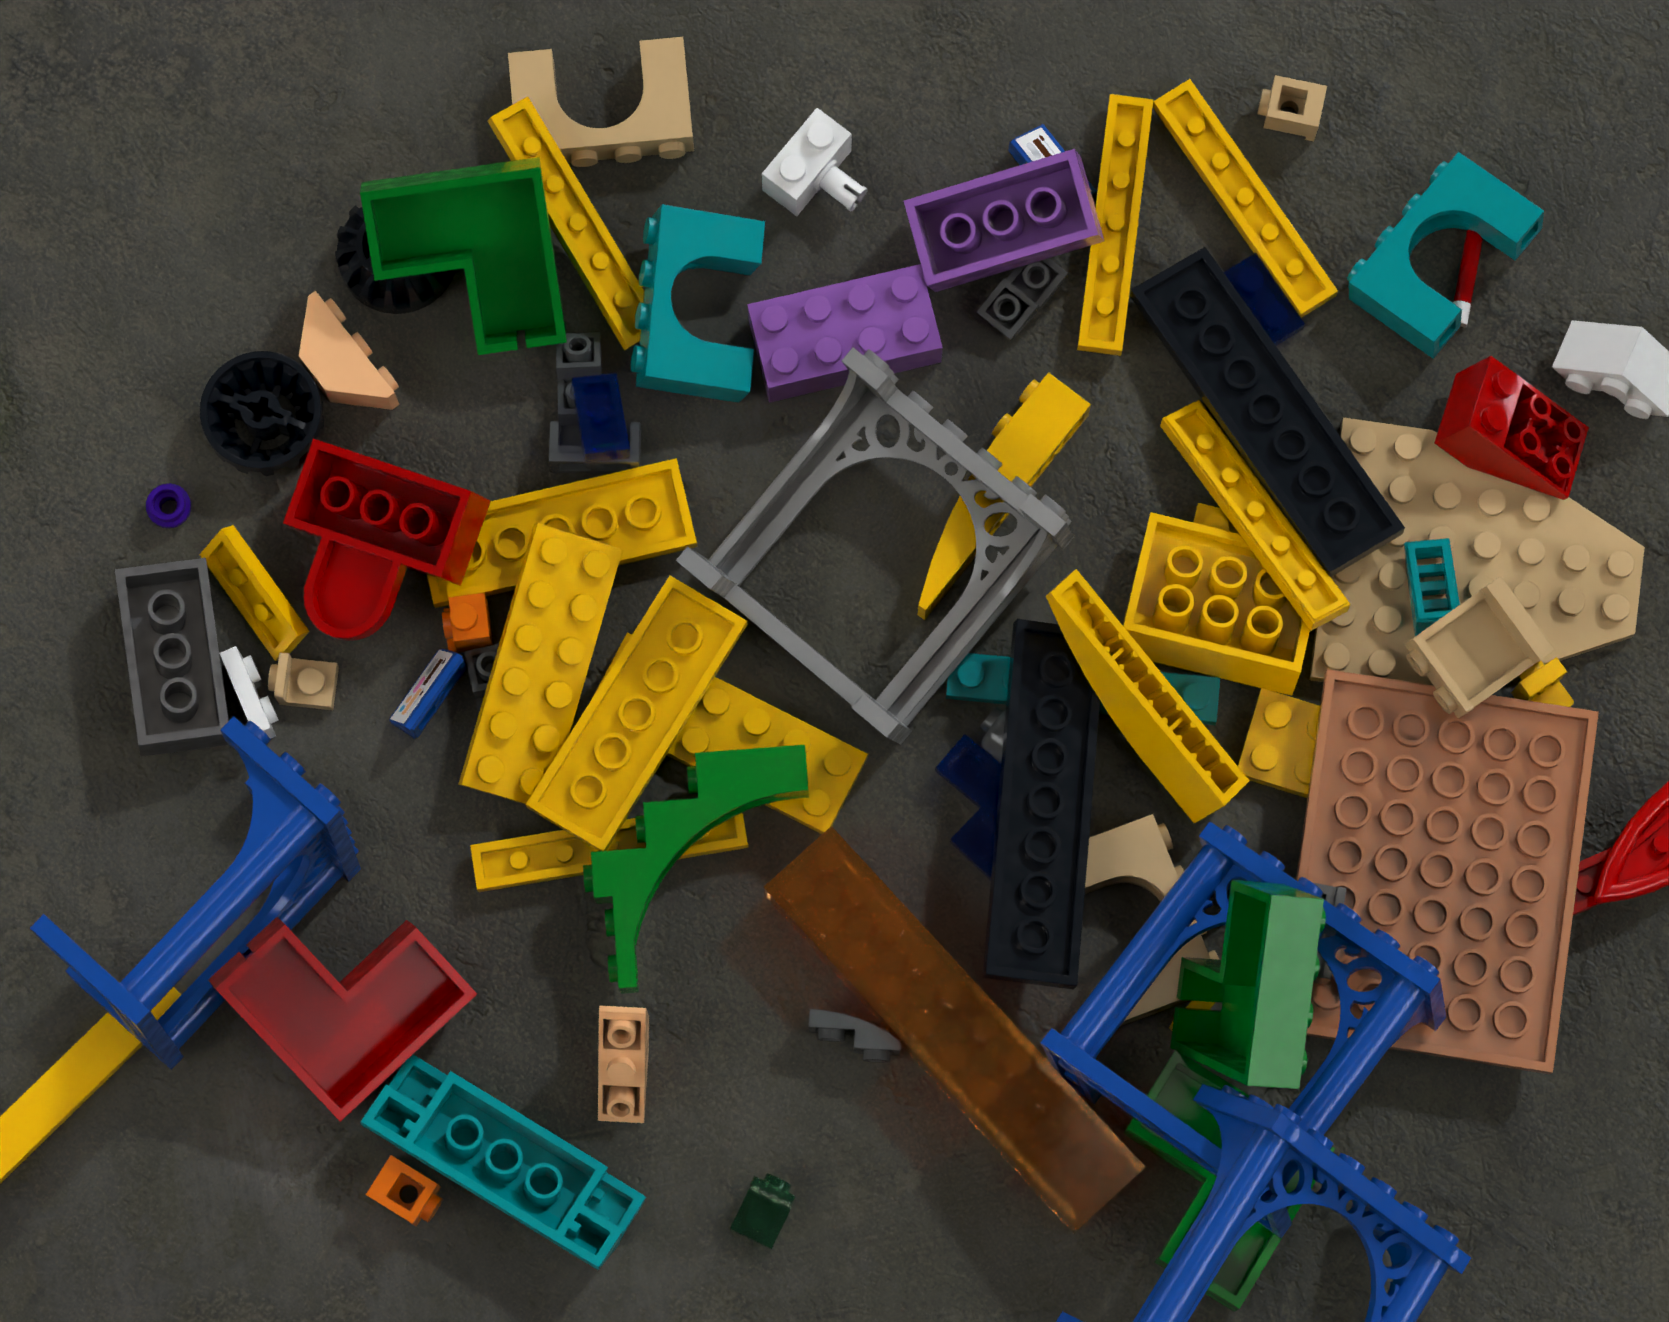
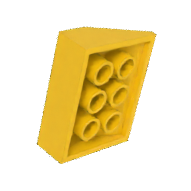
(1213, 607)

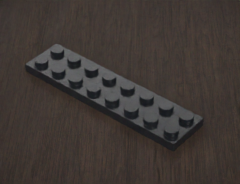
(1266, 411)
(1042, 813)

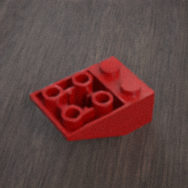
(1511, 430)

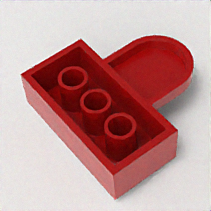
(371, 530)

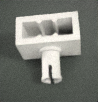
(812, 163)

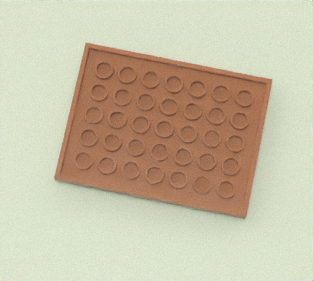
(1457, 850)

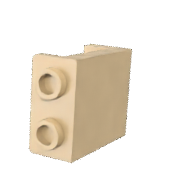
(1477, 648)

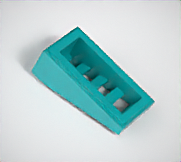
(1429, 611)

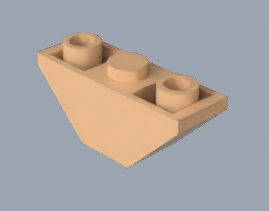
(341, 361)
(622, 1063)

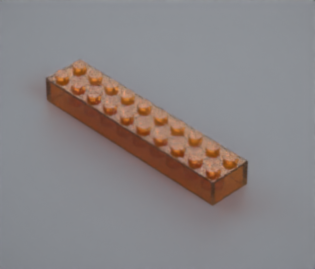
(953, 1030)

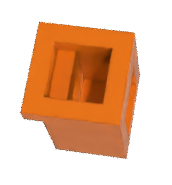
(467, 623)
(390, 1184)

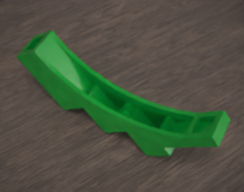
(725, 787)

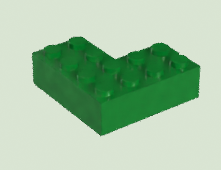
(481, 221)
(1261, 985)
(1175, 1093)

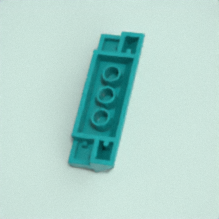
(505, 1160)

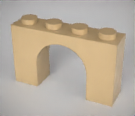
(656, 127)
(1140, 856)

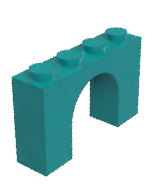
(1458, 197)
(667, 353)

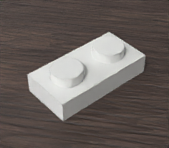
(243, 675)

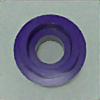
(159, 496)

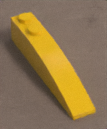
(1025, 448)
(1145, 703)

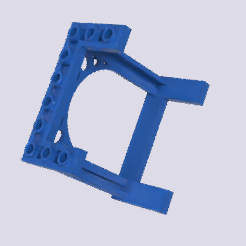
(292, 840)
(1403, 999)
(1253, 1155)

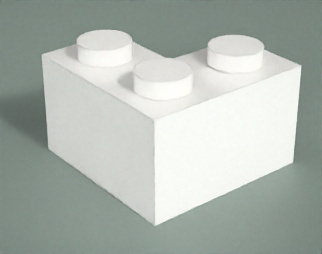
(1619, 362)

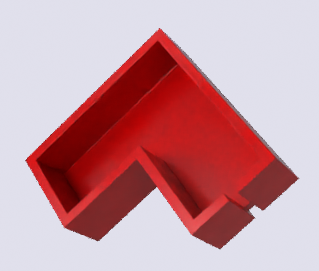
(346, 1032)

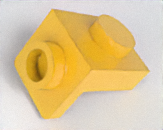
(1543, 684)

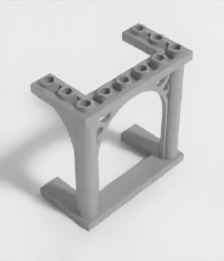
(862, 403)

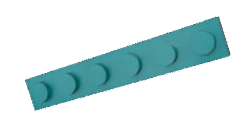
(986, 680)

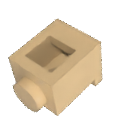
(1300, 95)

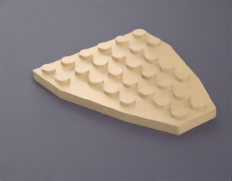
(1554, 554)

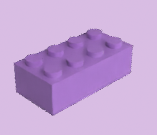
(1004, 220)
(811, 331)

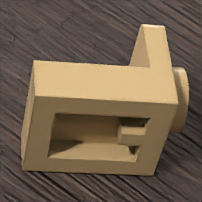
(303, 682)

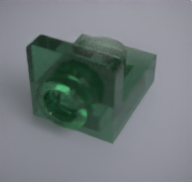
(764, 1210)

